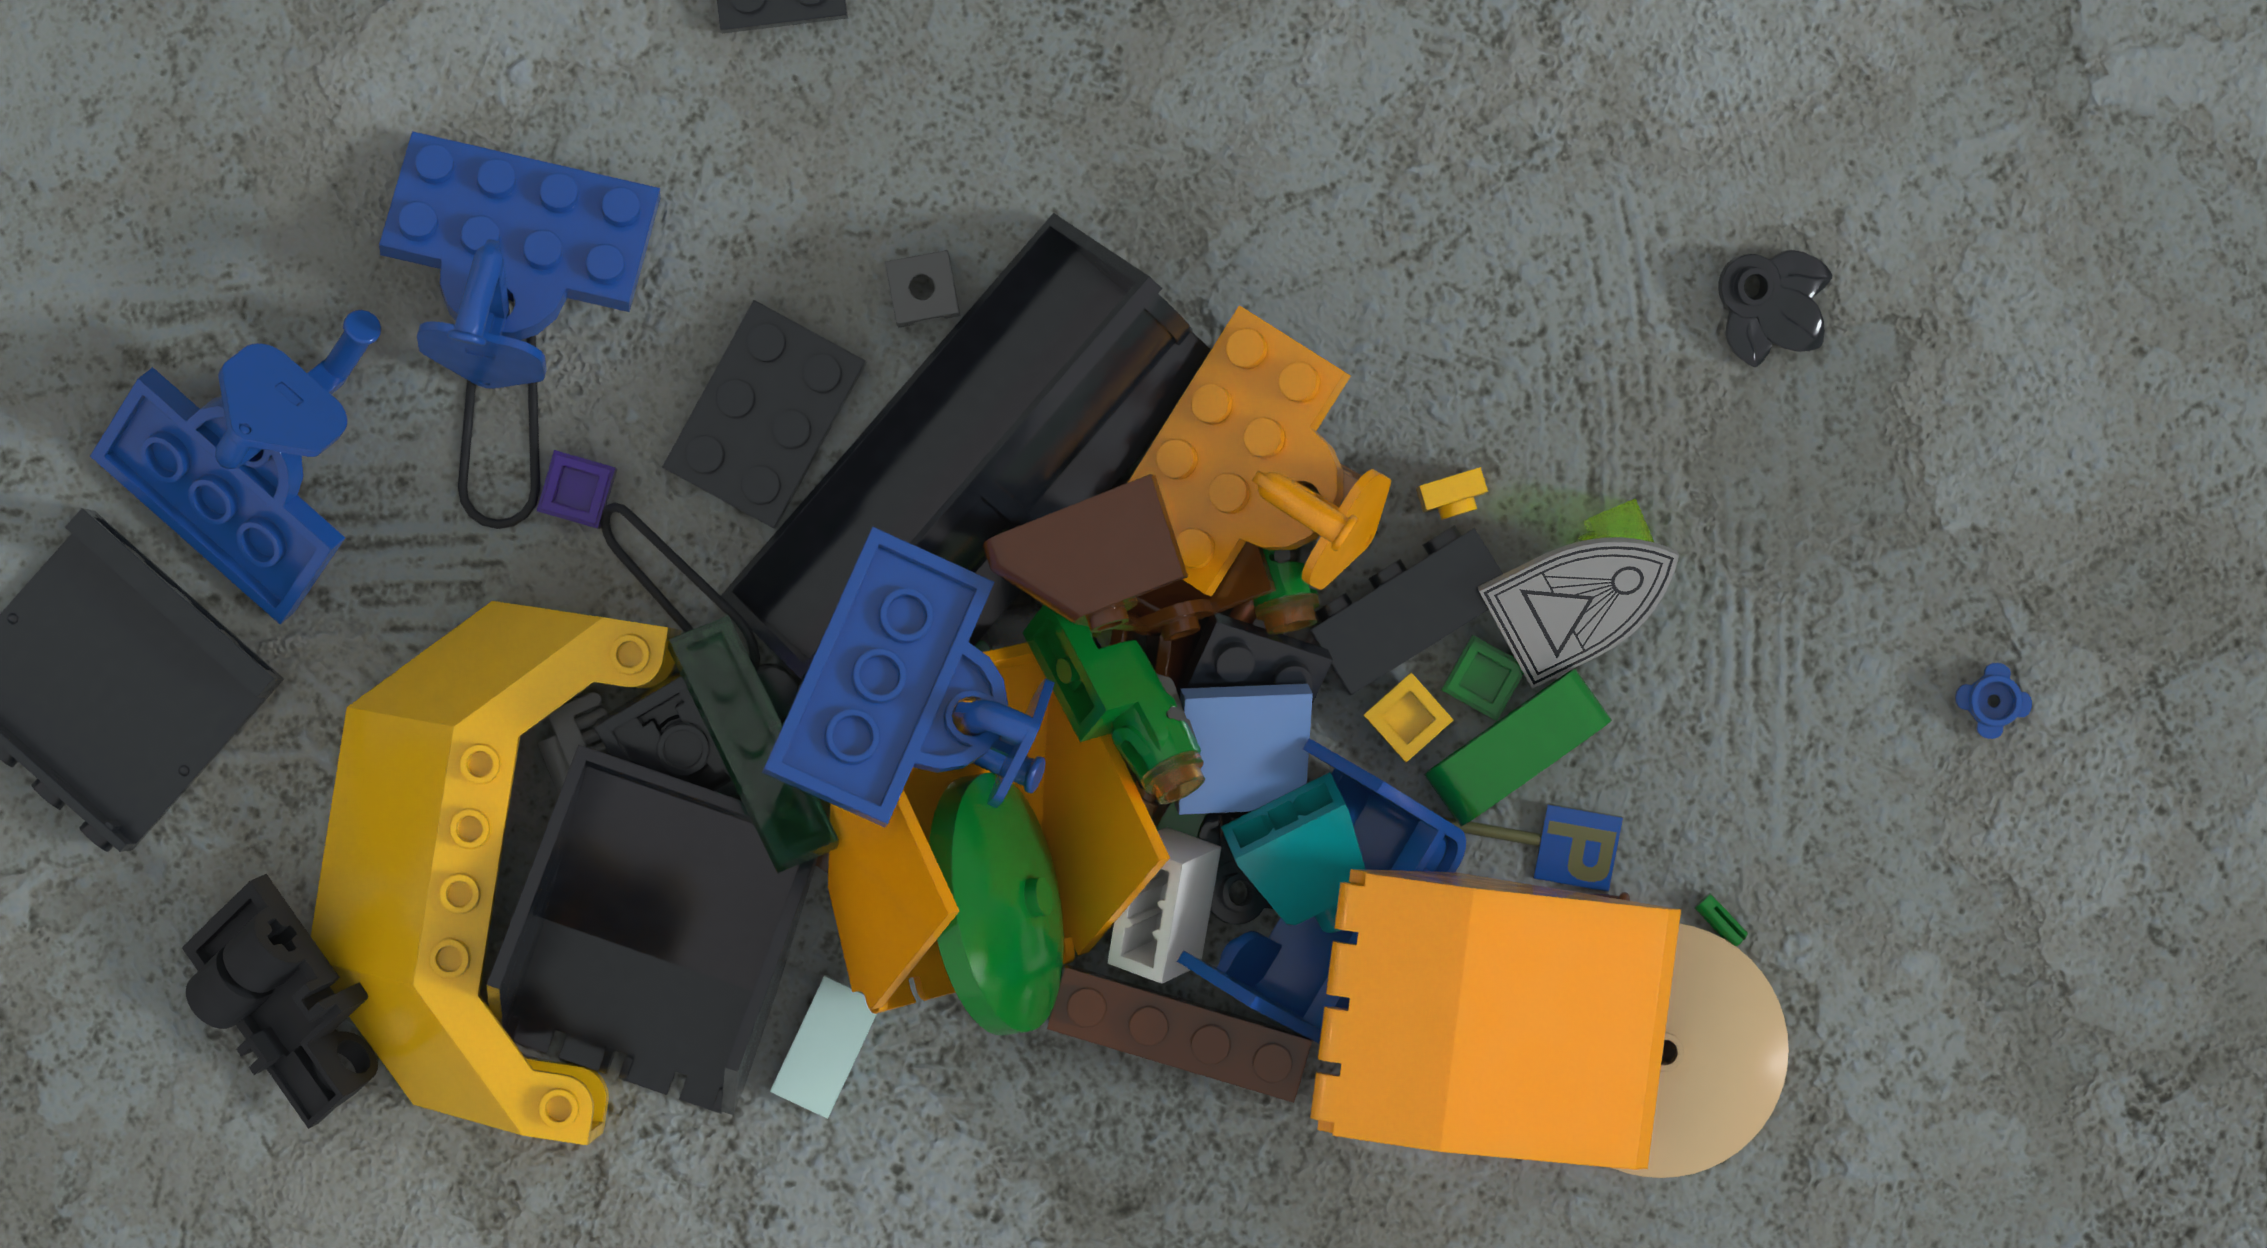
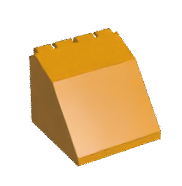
(896, 900)
(1496, 1018)

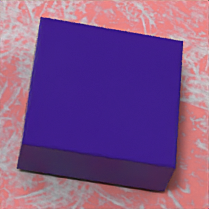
(576, 489)

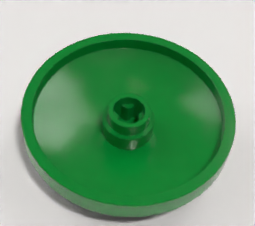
(1009, 928)

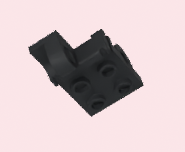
(275, 986)

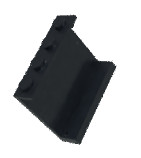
(118, 684)

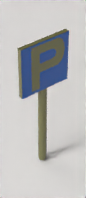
(1573, 848)

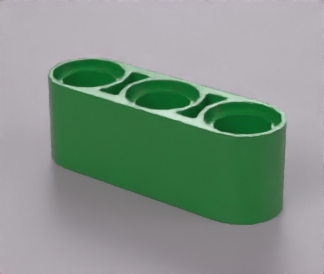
(1517, 747)

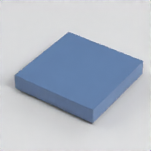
(1248, 744)

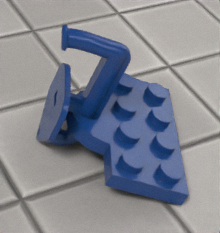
(515, 233)
(235, 466)
(894, 687)

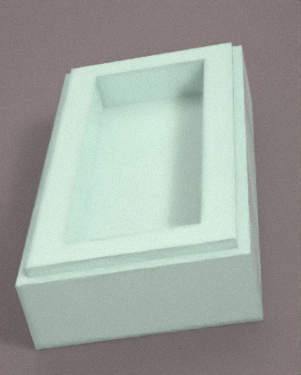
(825, 1048)

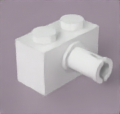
(1168, 912)

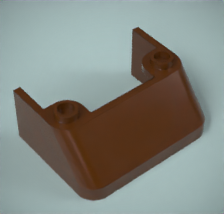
(1119, 565)

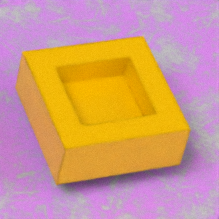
(1453, 494)
(1408, 717)

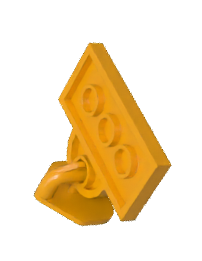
(1245, 448)

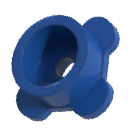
(2011, 700)

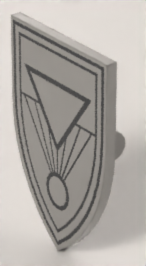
(1577, 601)

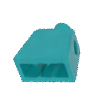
(1298, 851)

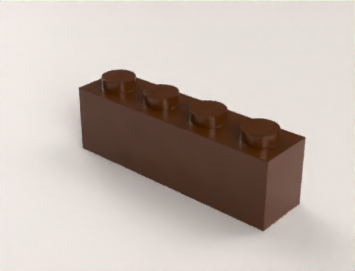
(1180, 1033)

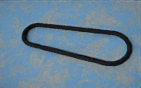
(534, 458)
(682, 566)

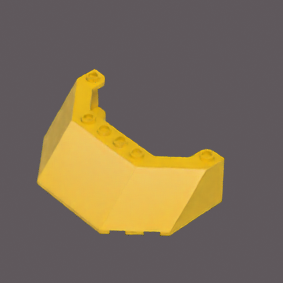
(422, 847)

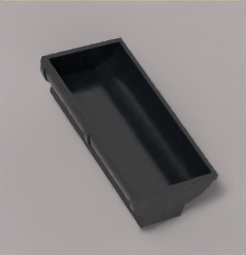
(1005, 422)

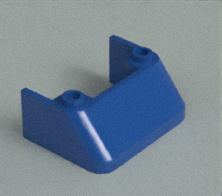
(1289, 969)

